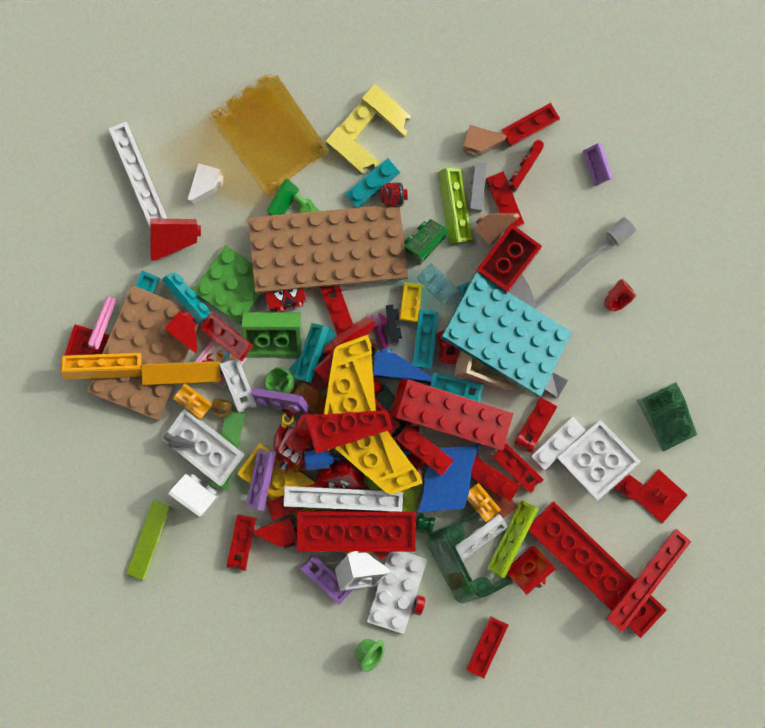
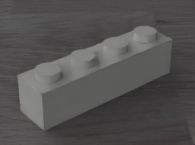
(478, 186)

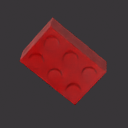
(509, 258)

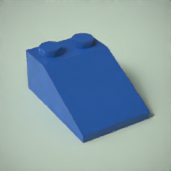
(392, 366)

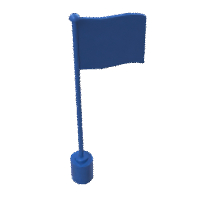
(439, 492)

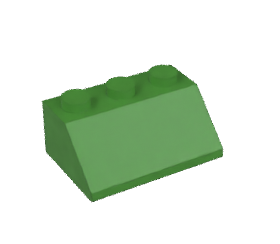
(273, 333)

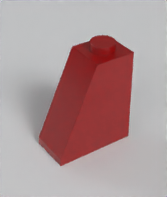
(171, 236)

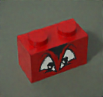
(279, 300)
(341, 476)

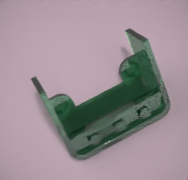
(443, 548)

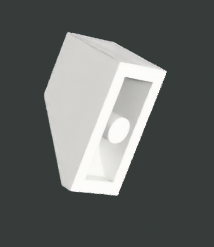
(205, 183)

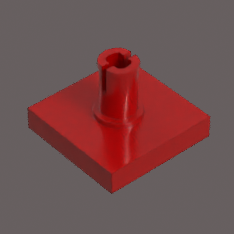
(530, 570)

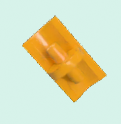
(192, 401)
(482, 502)

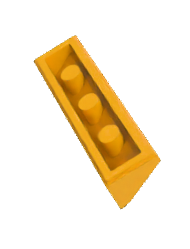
(101, 366)
(180, 373)

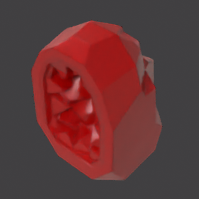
(619, 296)

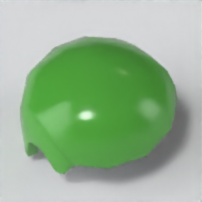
(279, 380)

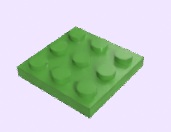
(229, 285)

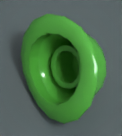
(369, 654)

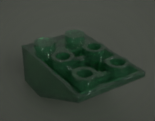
(668, 416)

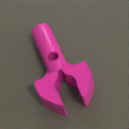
(380, 331)

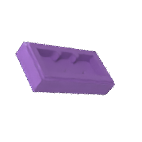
(598, 164)

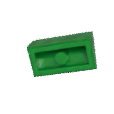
(283, 198)

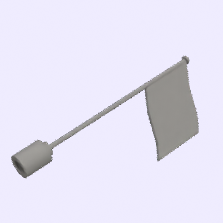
(615, 236)

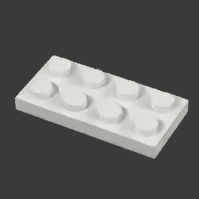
(211, 451)
(397, 591)

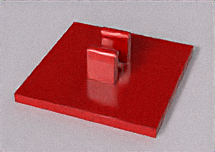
(660, 496)

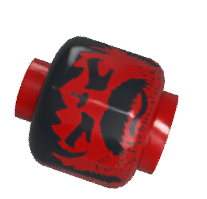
(393, 195)

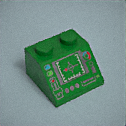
(426, 240)

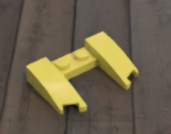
(373, 103)

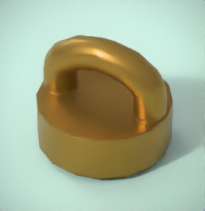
(223, 405)

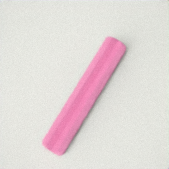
(102, 322)

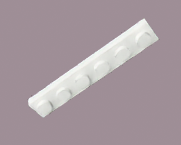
(137, 172)
(342, 498)

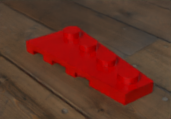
(343, 428)

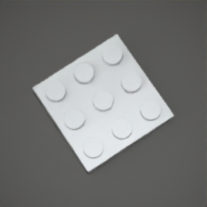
(599, 460)

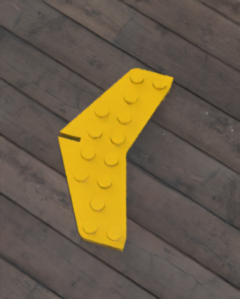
(353, 391)

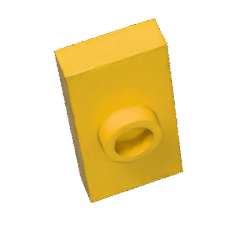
(410, 302)

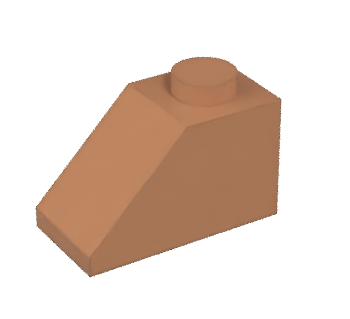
(481, 141)
(494, 225)

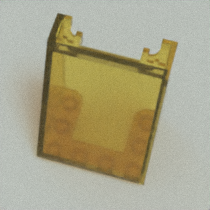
(268, 133)

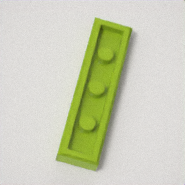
(513, 539)

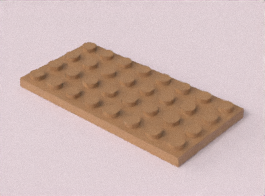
(327, 248)

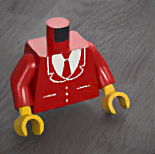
(288, 458)

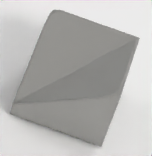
(555, 384)

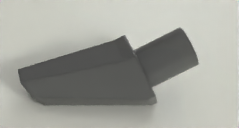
(177, 441)

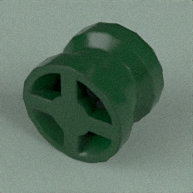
(425, 524)

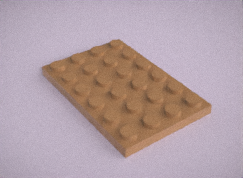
(142, 330)

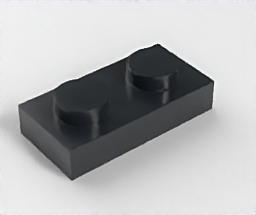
(392, 316)

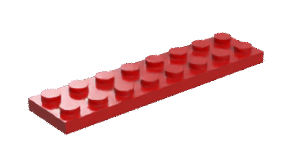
(591, 564)

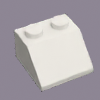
(194, 494)
(359, 571)

